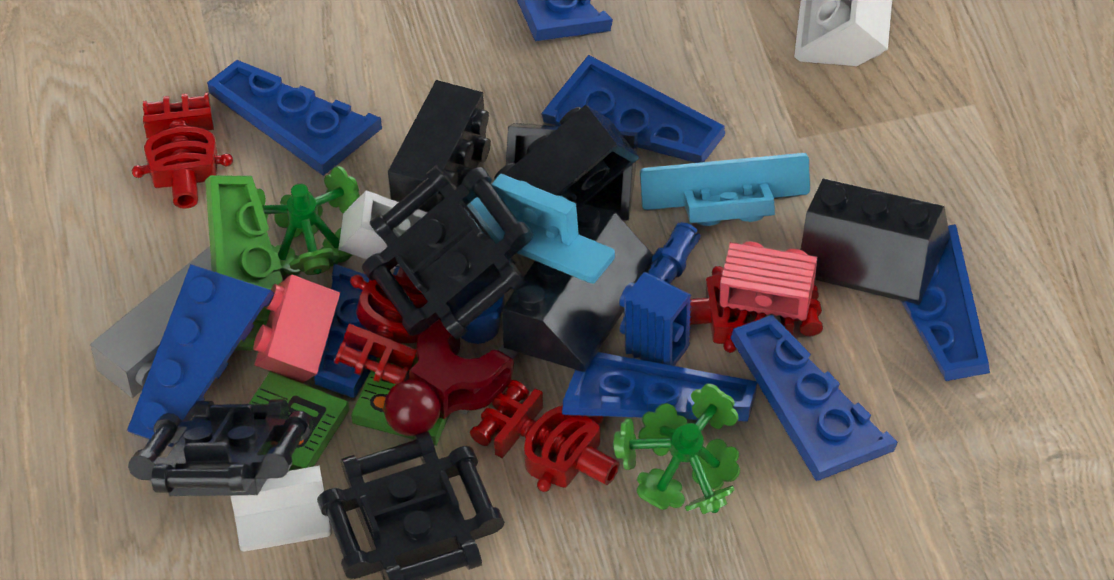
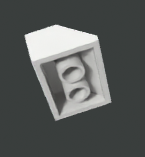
(842, 31)

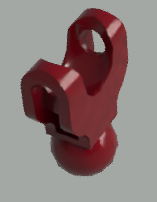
(444, 383)

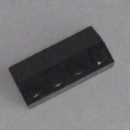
(567, 317)

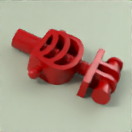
(180, 146)
(709, 310)
(384, 332)
(567, 436)

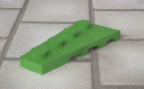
(241, 239)

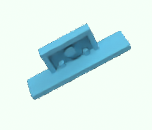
(726, 187)
(553, 228)

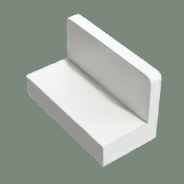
(282, 511)

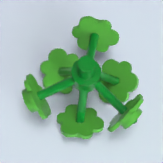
(302, 214)
(671, 432)

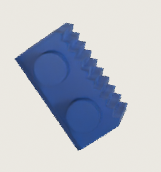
(655, 320)

